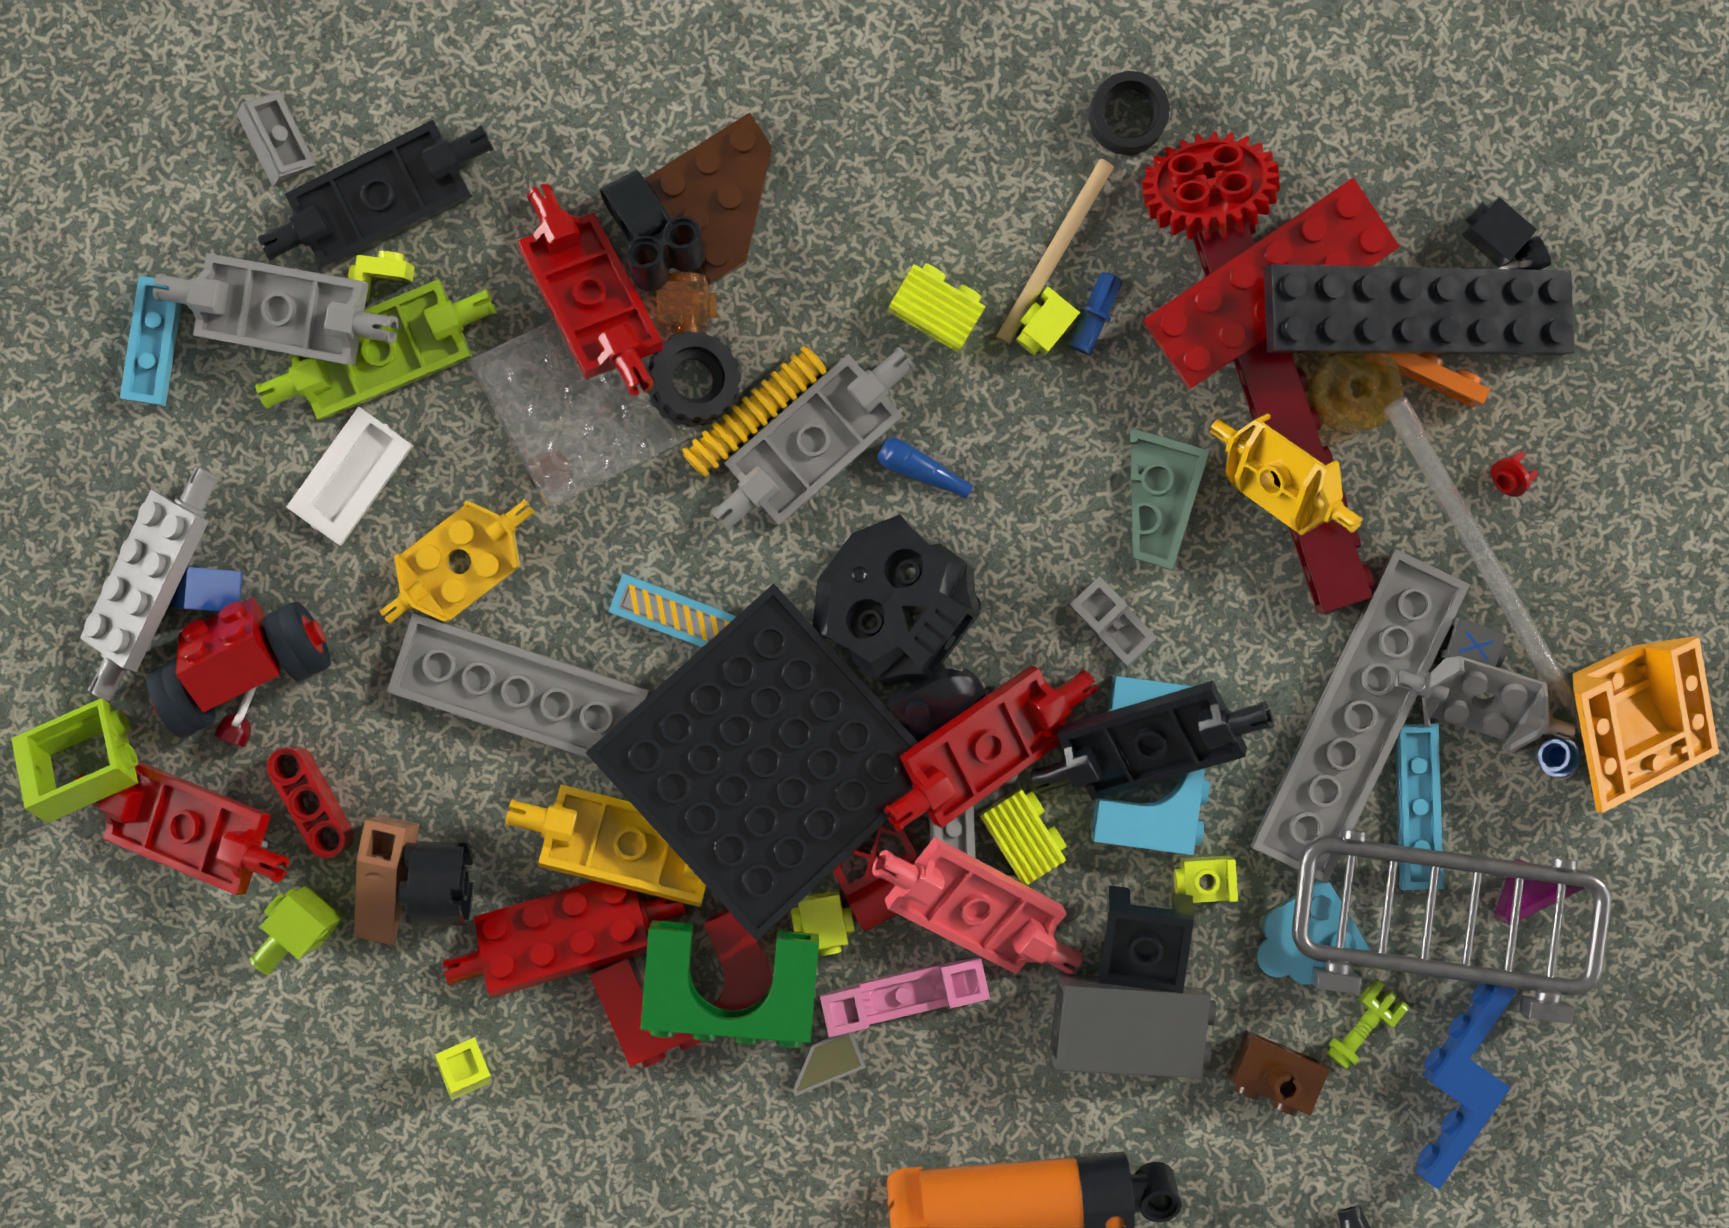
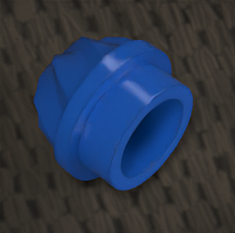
(1559, 757)

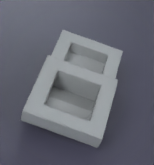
(1113, 622)

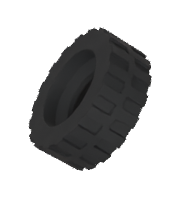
(720, 364)

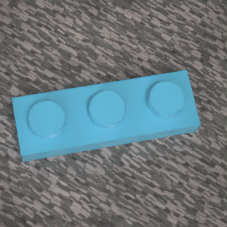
(150, 346)

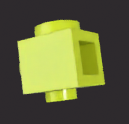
(824, 916)

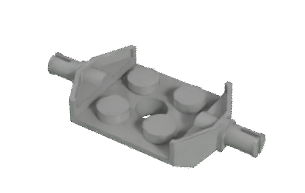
(1514, 714)

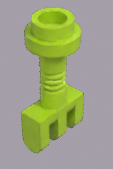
(1344, 1052)

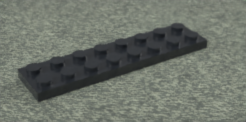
(1418, 310)

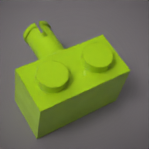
(296, 925)

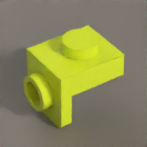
(385, 266)

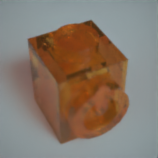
(686, 303)

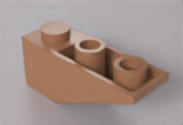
(379, 875)

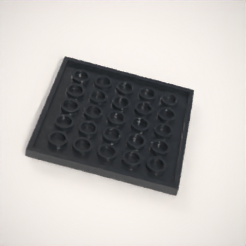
(761, 761)

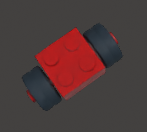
(231, 657)

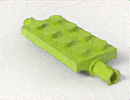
(425, 344)

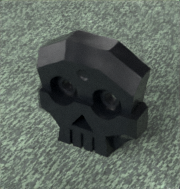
(870, 582)

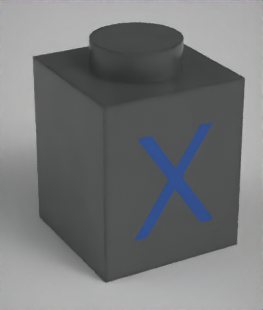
(1474, 643)

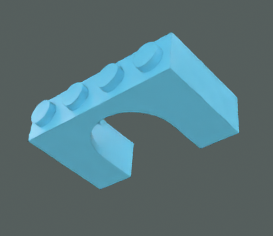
(1158, 825)

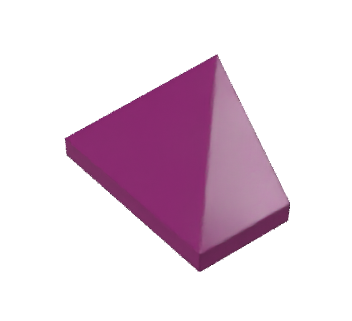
(1535, 897)

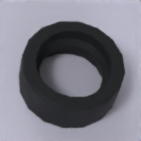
(1134, 81)

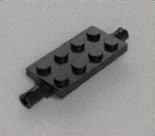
(377, 195)
(1151, 742)

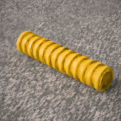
(754, 411)

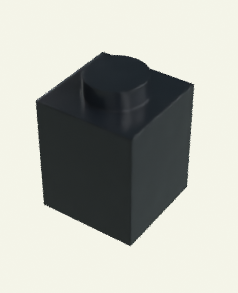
(1497, 231)

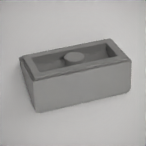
(275, 137)

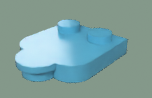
(1278, 952)

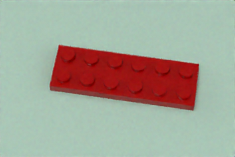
(1227, 308)

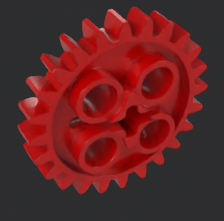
(1211, 185)

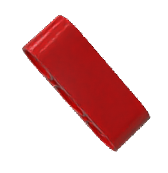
(292, 791)

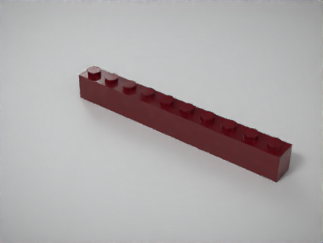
(1277, 388)

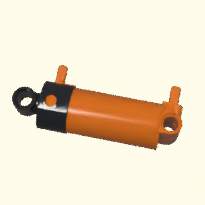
(1034, 1194)

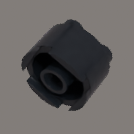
(437, 883)

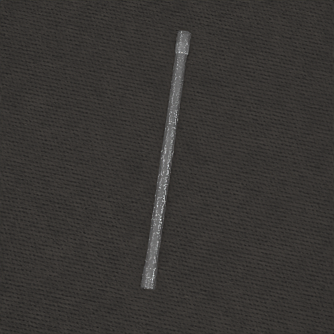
(1413, 435)

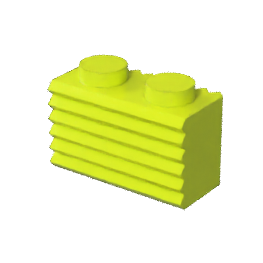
(937, 306)
(1023, 836)

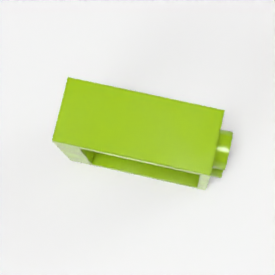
(35, 767)

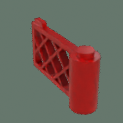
(868, 892)

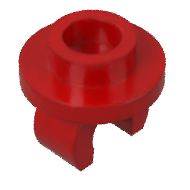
(1512, 476)

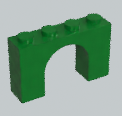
(676, 1006)

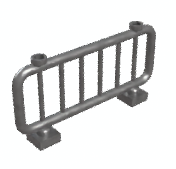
(1547, 988)

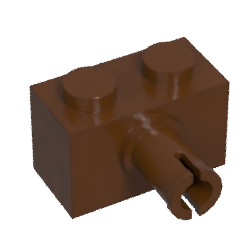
(1278, 1074)

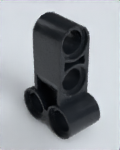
(652, 232)

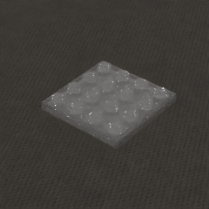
(568, 427)

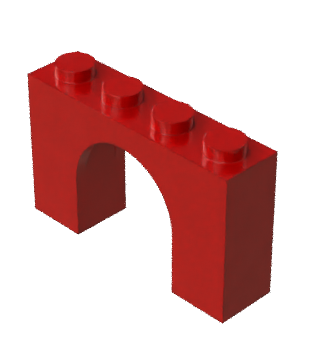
(622, 988)

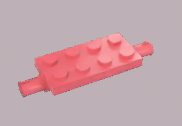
(977, 907)

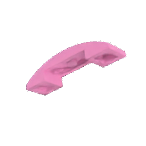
(903, 995)

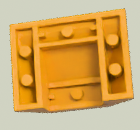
(1644, 717)

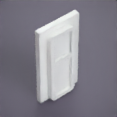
(349, 476)

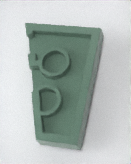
(1163, 495)

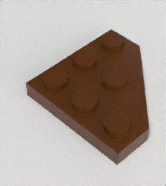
(720, 190)

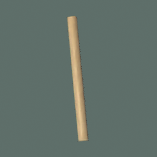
(1055, 250)

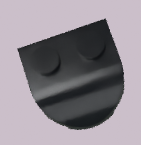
(936, 701)

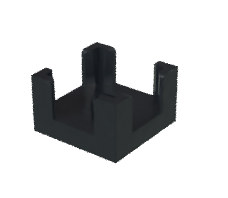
(1145, 943)

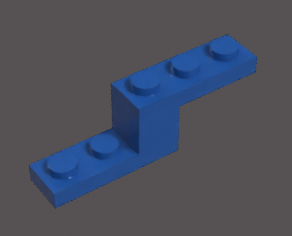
(1465, 1082)

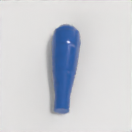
(914, 464)

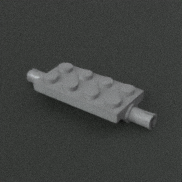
(278, 308)
(813, 439)
(145, 580)

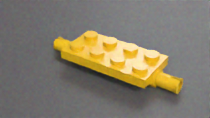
(607, 844)

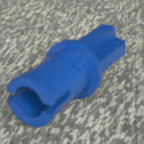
(1095, 313)

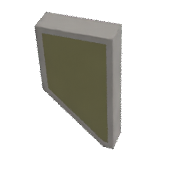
(828, 1061)

